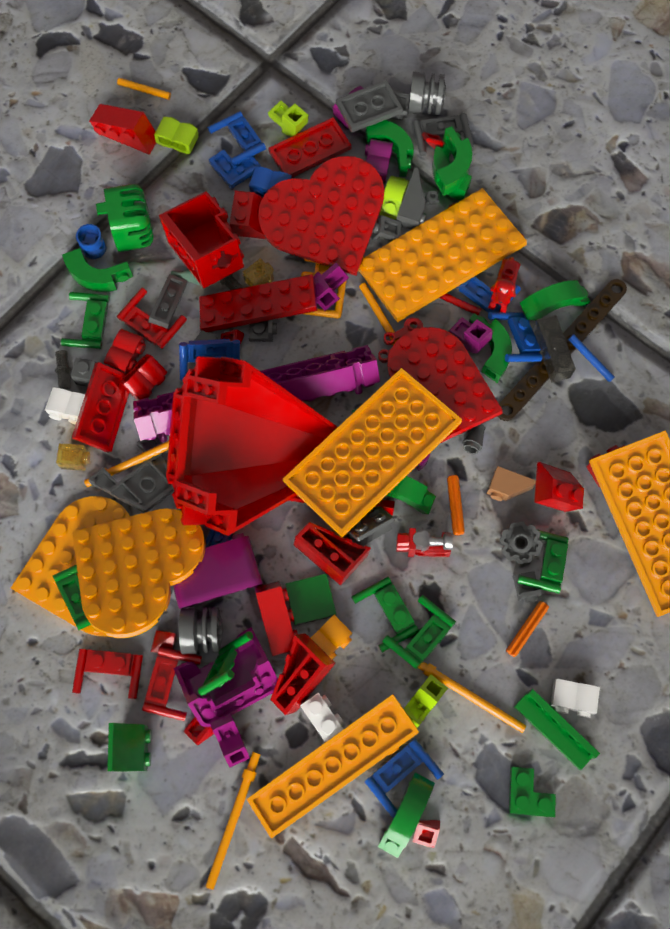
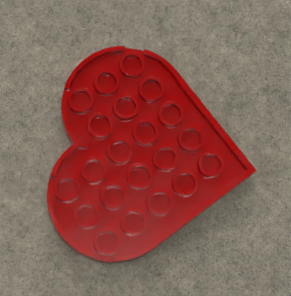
(327, 215)
(448, 372)

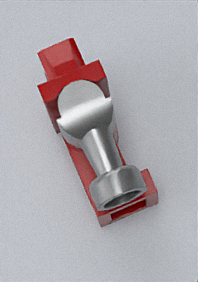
(423, 544)

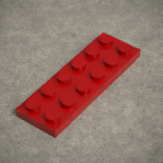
(258, 303)

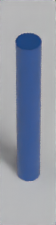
(591, 358)

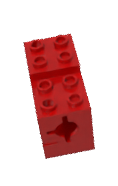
(203, 239)

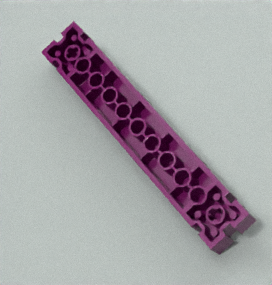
(303, 379)

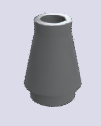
(474, 440)

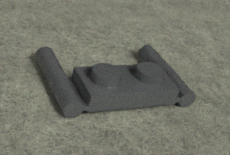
(437, 127)

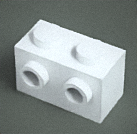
(321, 716)

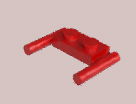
(139, 322)
(108, 663)
(162, 681)

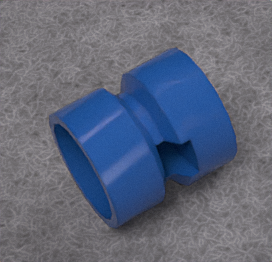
(91, 241)

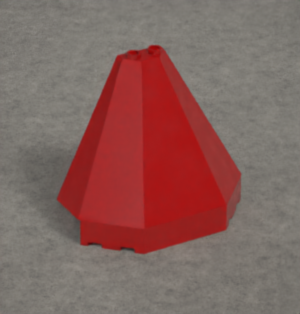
(236, 443)

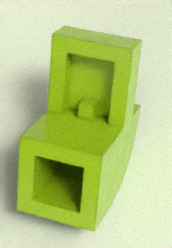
(290, 119)
(393, 196)
(425, 699)

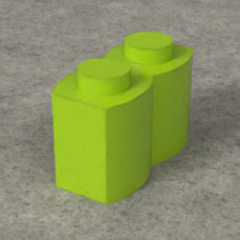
(176, 135)

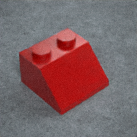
(244, 215)
(557, 488)

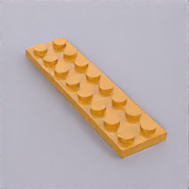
(332, 765)

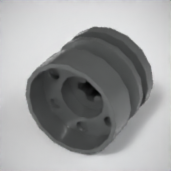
(426, 93)
(200, 630)

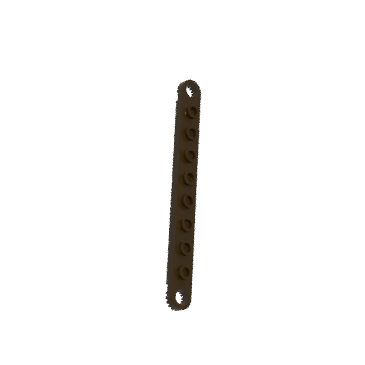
(581, 328)

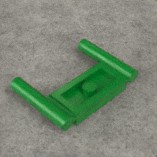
(93, 320)
(552, 565)
(68, 585)
(392, 607)
(426, 638)
(221, 669)

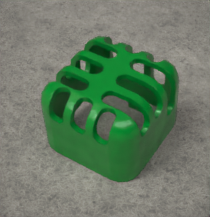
(127, 217)

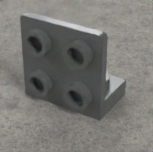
(371, 526)

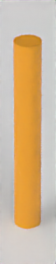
(144, 88)

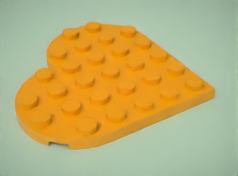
(58, 553)
(130, 566)

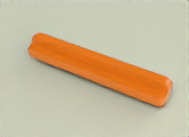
(455, 505)
(527, 628)

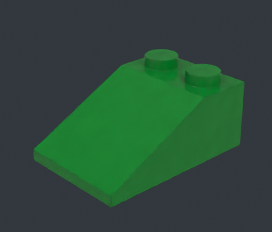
(128, 747)

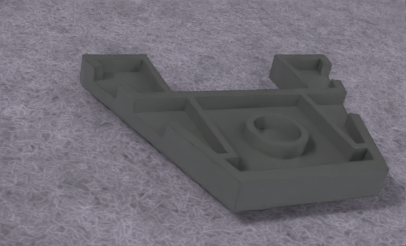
(143, 486)

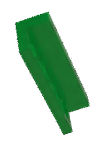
(556, 729)

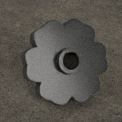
(528, 534)

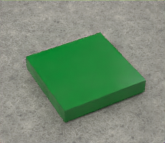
(311, 599)

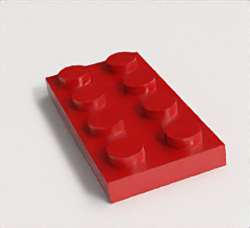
(310, 148)
(101, 408)

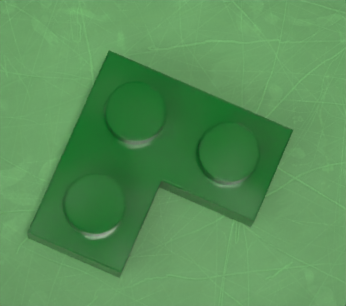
(523, 799)

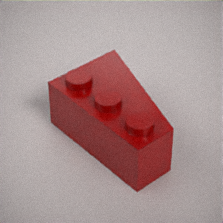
(125, 127)
(330, 552)
(276, 617)
(302, 673)

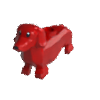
(505, 284)

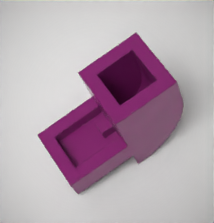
(327, 283)
(473, 335)
(230, 740)

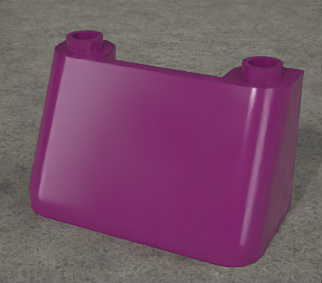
(223, 571)
(251, 682)

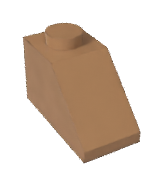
(508, 484)

